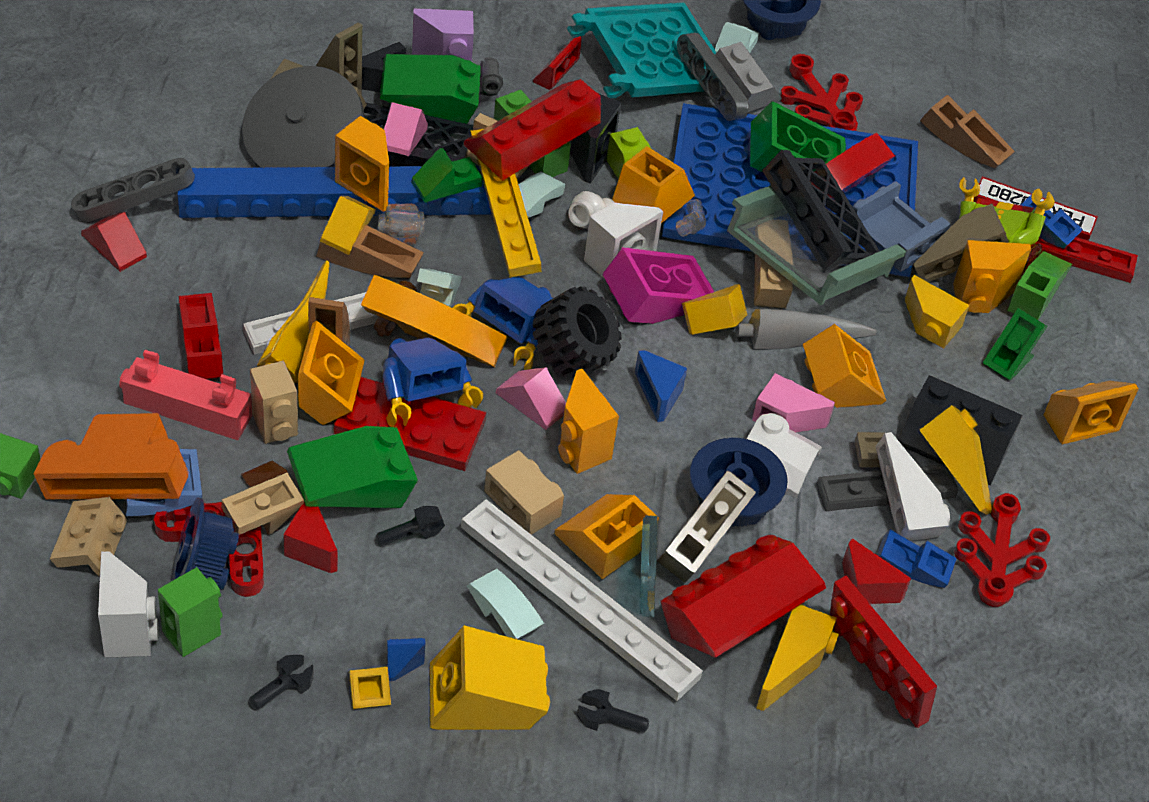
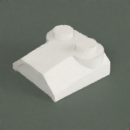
(790, 447)

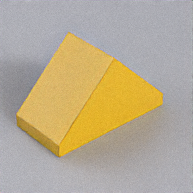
(346, 223)
(715, 310)

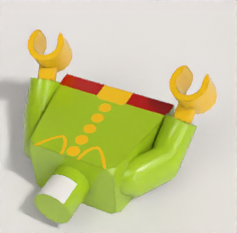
(1020, 222)

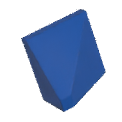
(404, 656)

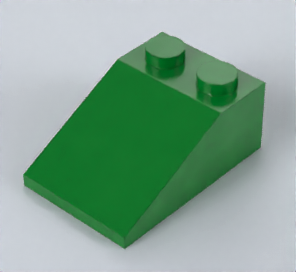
(434, 83)
(783, 129)
(354, 469)

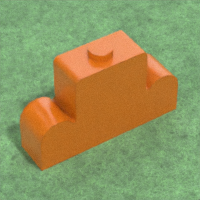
(117, 459)

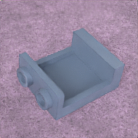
(894, 222)

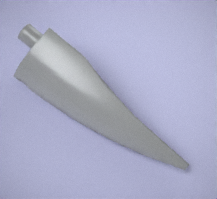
(792, 328)

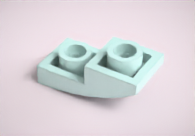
(538, 190)
(509, 606)

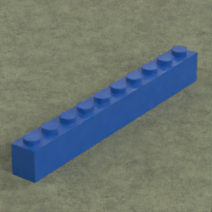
(305, 193)

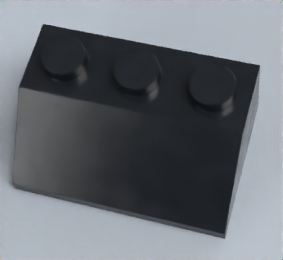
(995, 423)

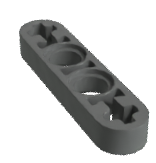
(731, 100)
(89, 203)

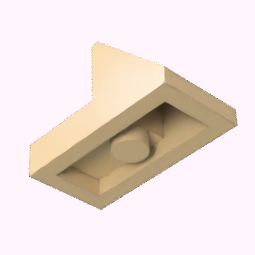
(263, 505)

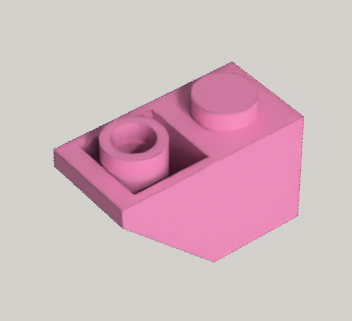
(798, 405)

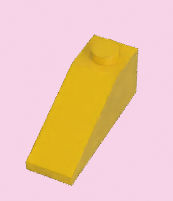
(960, 449)
(799, 652)

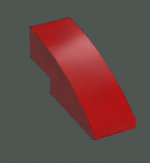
(859, 162)
(201, 335)

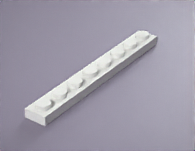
(582, 600)

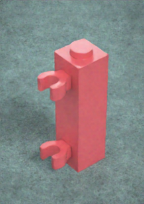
(186, 396)

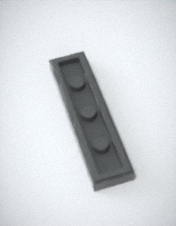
(869, 489)

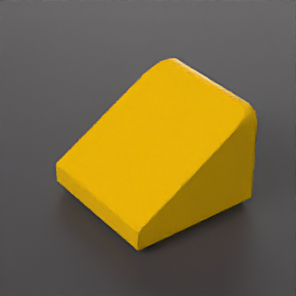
(369, 687)

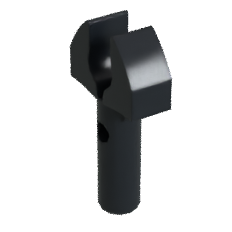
(426, 521)
(284, 681)
(606, 712)

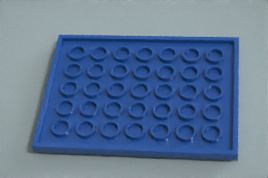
(719, 170)

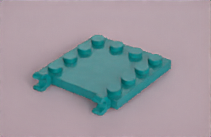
(642, 47)

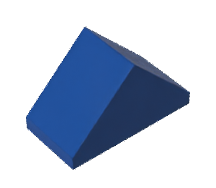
(660, 381)

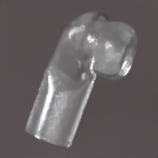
(693, 221)

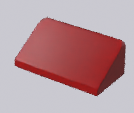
(559, 64)

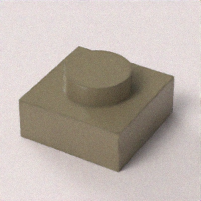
(866, 448)

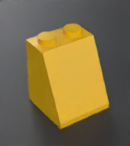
(487, 683)

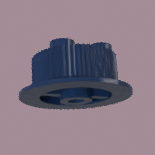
(780, 17)
(751, 464)
(205, 544)

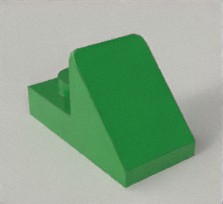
(443, 178)
(1015, 344)

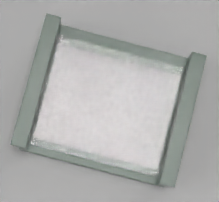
(771, 234)

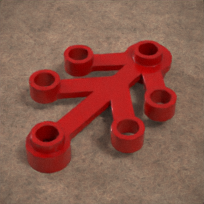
(801, 69)
(1005, 513)

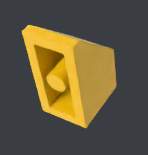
(934, 311)

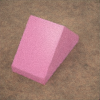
(404, 128)
(534, 395)

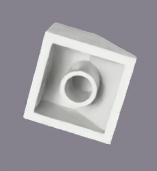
(620, 227)
(125, 610)

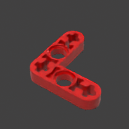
(237, 560)

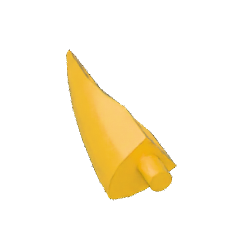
(292, 337)

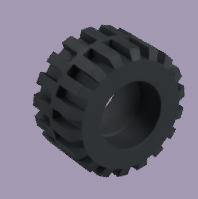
(577, 332)

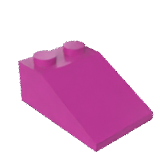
(654, 284)

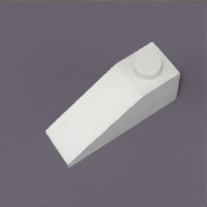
(911, 494)

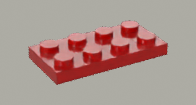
(434, 432)
(882, 653)

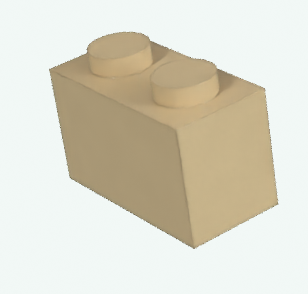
(274, 402)
(524, 492)

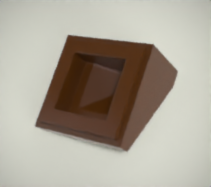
(262, 473)

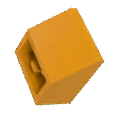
(653, 182)
(606, 532)

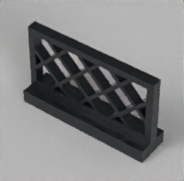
(419, 156)
(806, 206)

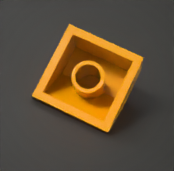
(363, 161)
(989, 273)
(842, 369)
(328, 376)
(1089, 410)
(587, 426)

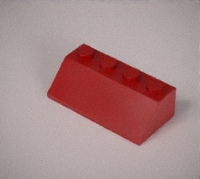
(537, 128)
(741, 596)

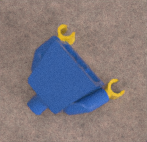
(511, 308)
(424, 370)

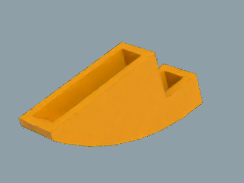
(432, 319)

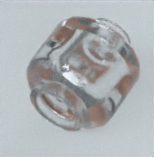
(402, 222)

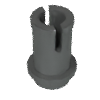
(491, 80)

